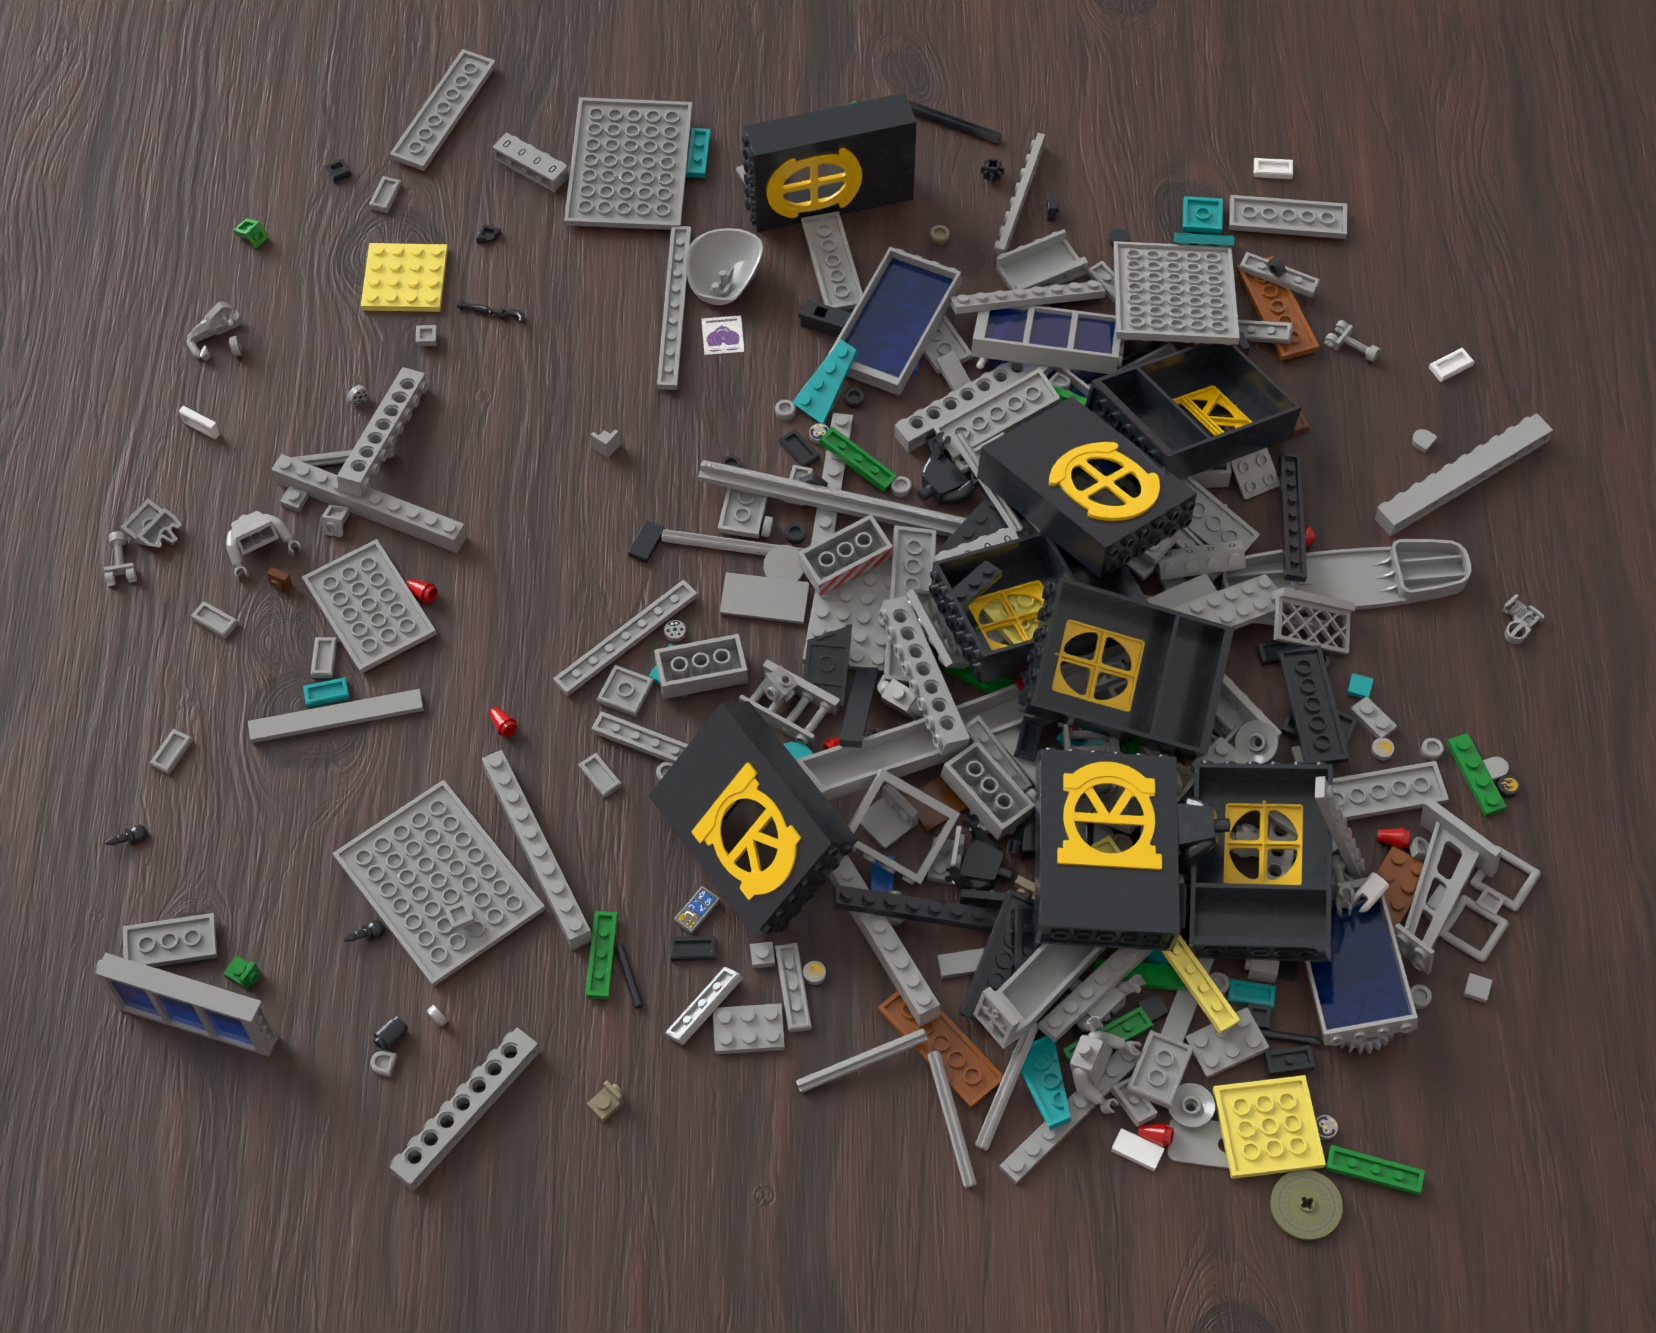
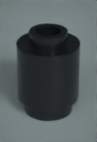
(390, 1033)

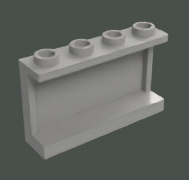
(1041, 263)

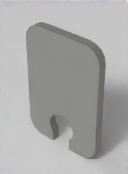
(1197, 1145)

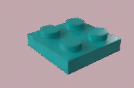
(1202, 215)

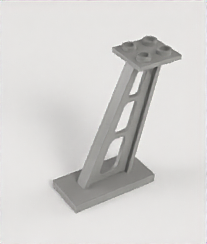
(1474, 851)

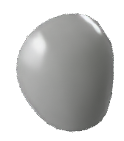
(722, 264)

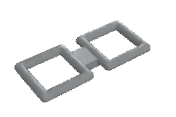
(1488, 906)

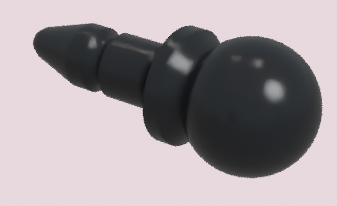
(137, 834)
(374, 929)

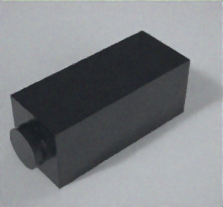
(823, 318)

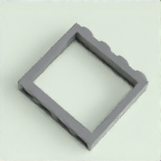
(920, 796)

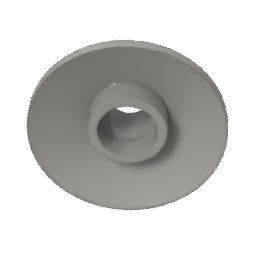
(1246, 741)
(1197, 1097)

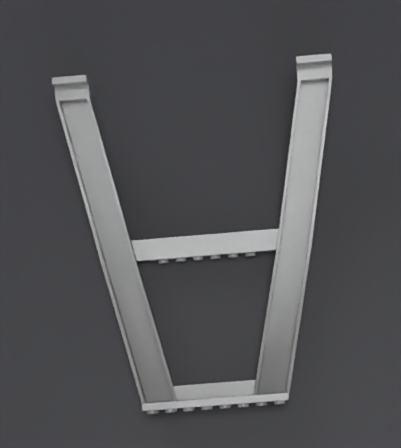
(910, 748)

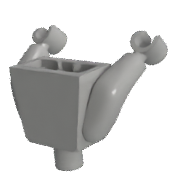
(253, 532)
(899, 698)
(1109, 1003)
(1090, 1062)

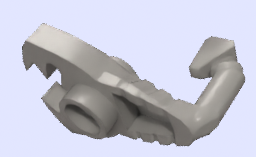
(213, 323)

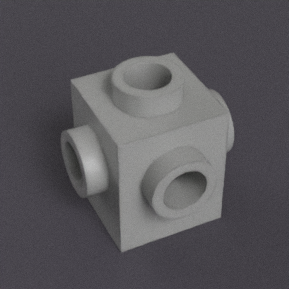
(779, 685)
(1246, 832)

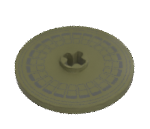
(1304, 1222)

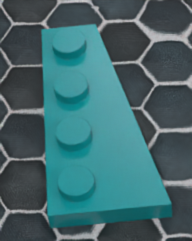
(821, 390)
(1045, 1082)

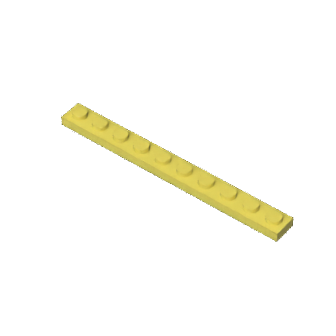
(1190, 970)

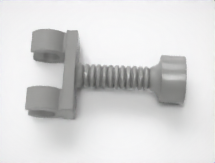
(1345, 331)
(117, 540)
(1344, 889)

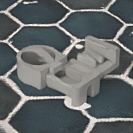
(1523, 619)

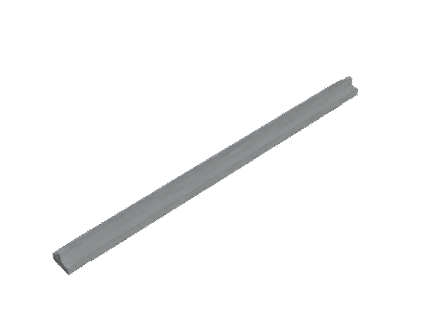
(829, 498)

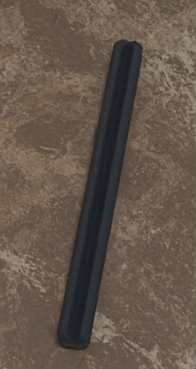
(955, 122)

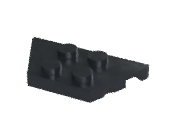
(829, 661)

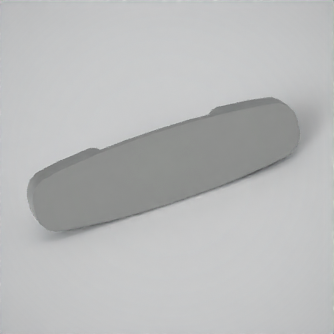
(1371, 575)

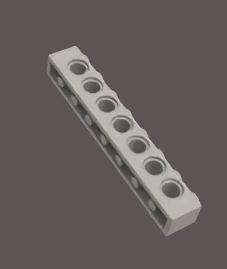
(957, 400)
(382, 432)
(910, 642)
(1268, 969)
(414, 1174)

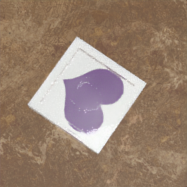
(722, 335)

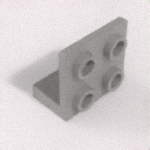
(1255, 473)
(889, 817)
(947, 857)

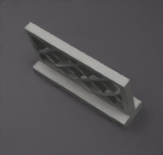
(1317, 603)

